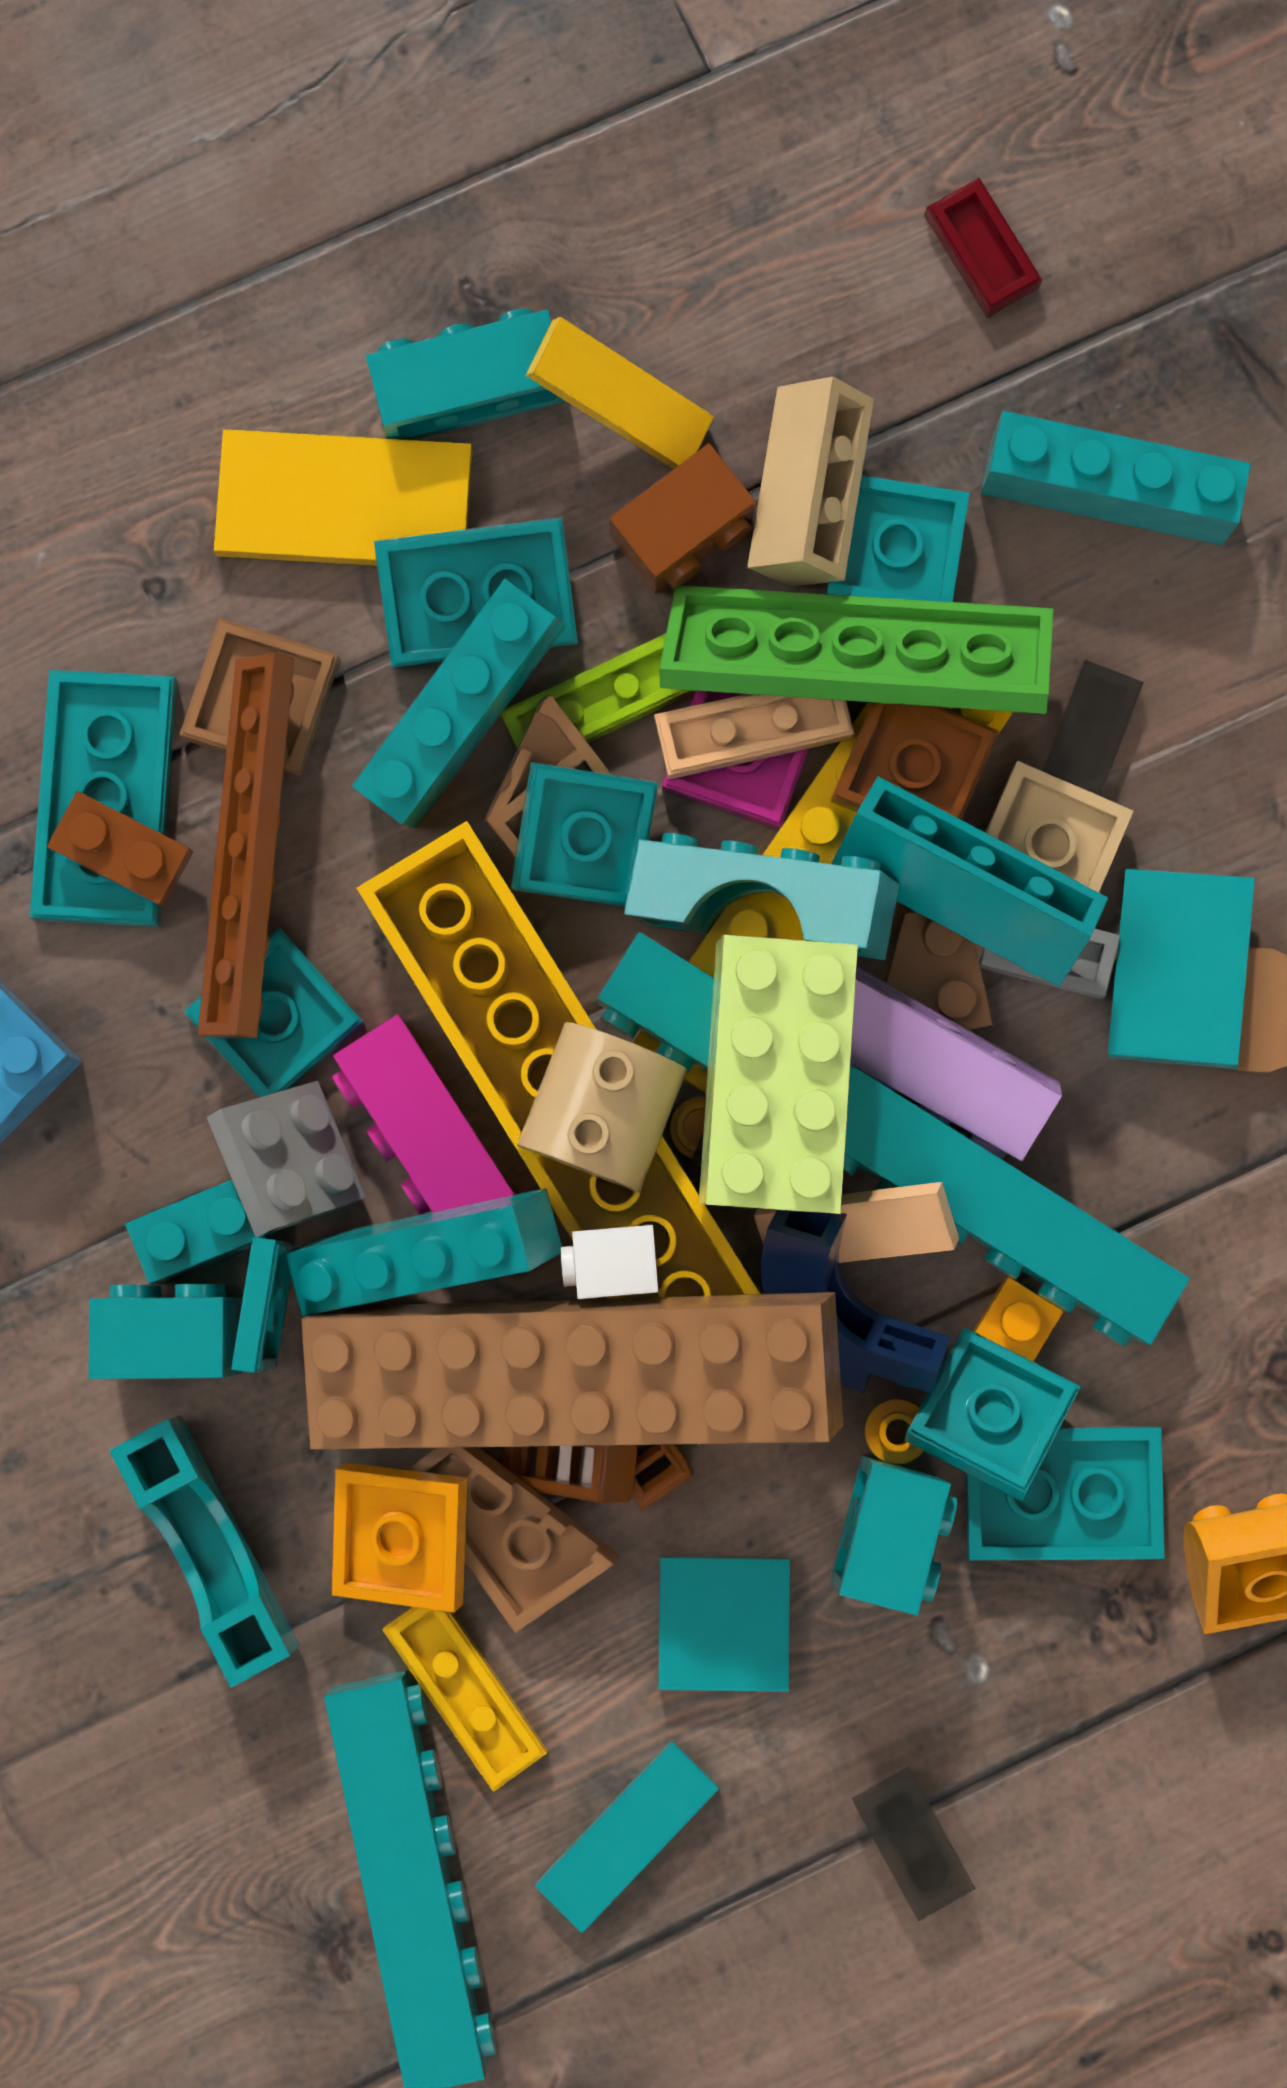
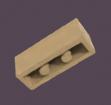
(811, 482)

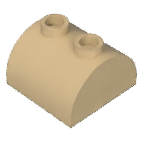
(602, 1105)

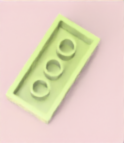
(778, 1074)

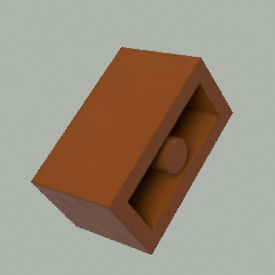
(683, 520)

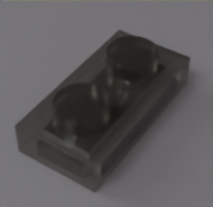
(913, 1843)

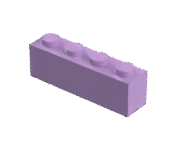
(949, 1069)

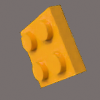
(399, 1536)

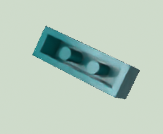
(460, 376)

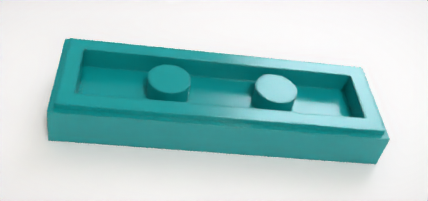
(626, 1836)

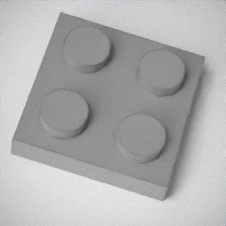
(286, 1158)

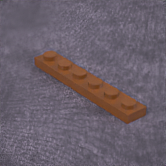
(246, 847)

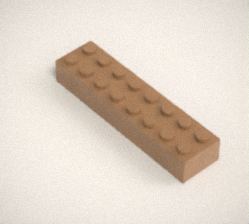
(575, 1372)

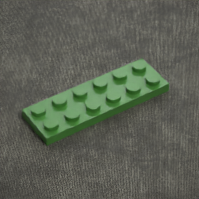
(858, 649)

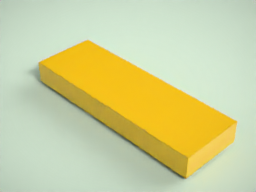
(618, 394)
(466, 1693)

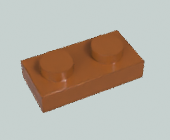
(120, 849)

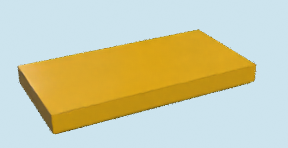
(335, 494)

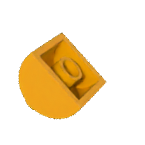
(1238, 1564)

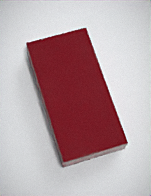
(983, 247)

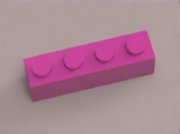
(417, 1120)

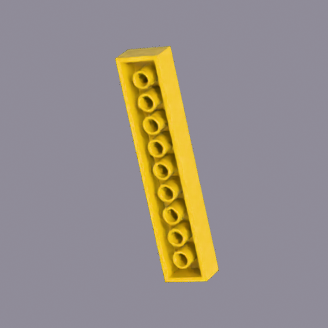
(503, 1015)

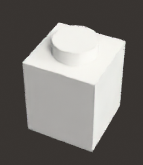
(611, 1262)

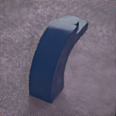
(804, 1258)

